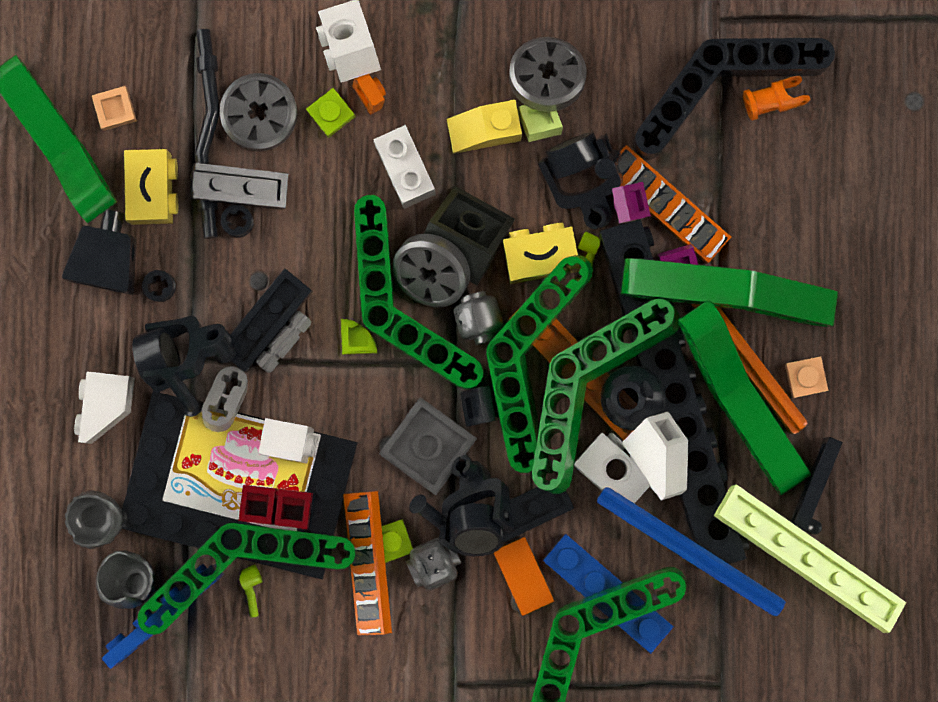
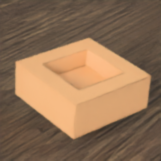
(114, 108)
(806, 377)

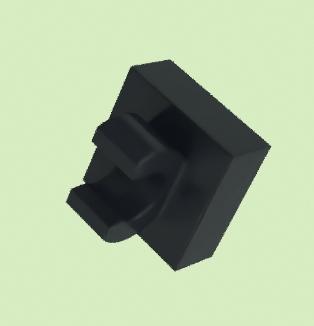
(478, 406)

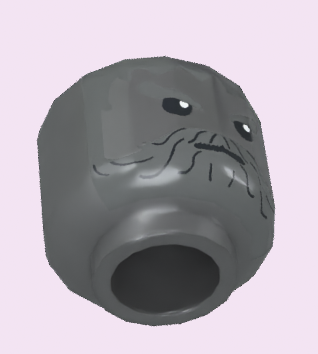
(478, 317)
(433, 564)

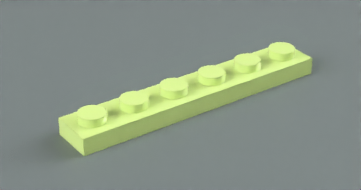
(810, 558)

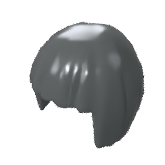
(93, 519)
(125, 580)

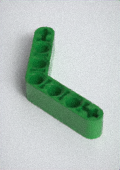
(56, 140)
(730, 289)
(385, 299)
(517, 366)
(586, 371)
(738, 398)
(225, 557)
(590, 624)

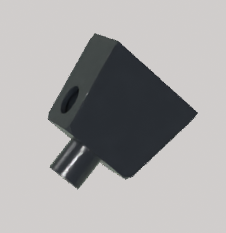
(103, 256)

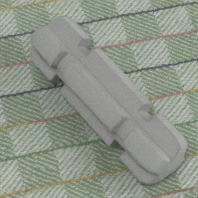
(283, 341)

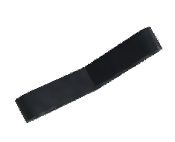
(729, 67)

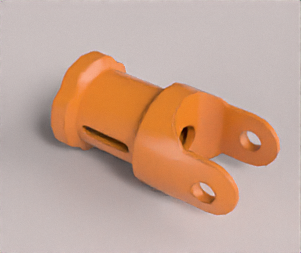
(773, 98)

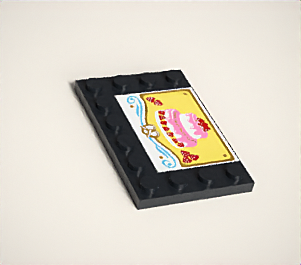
(193, 480)

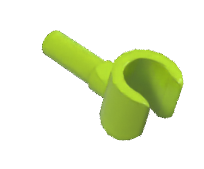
(589, 244)
(248, 578)

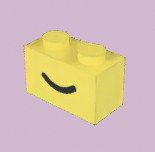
(150, 186)
(537, 254)

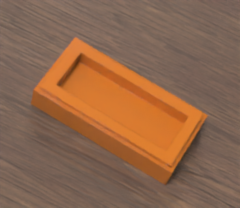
(523, 576)

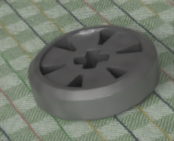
(263, 91)
(551, 93)
(427, 253)

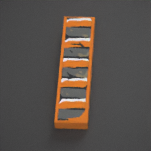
(673, 208)
(368, 567)

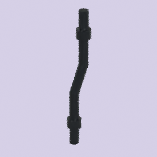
(207, 66)

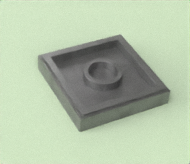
(427, 445)

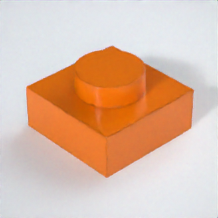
(370, 92)

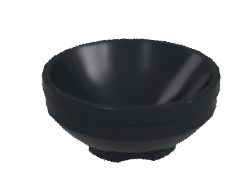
(649, 390)

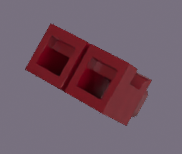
(275, 506)

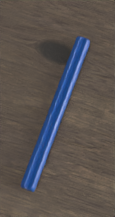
(691, 551)

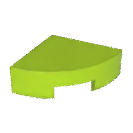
(356, 339)

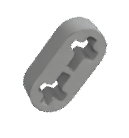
(217, 396)

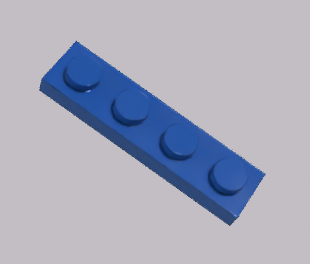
(591, 577)
(123, 646)

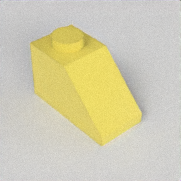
(485, 127)

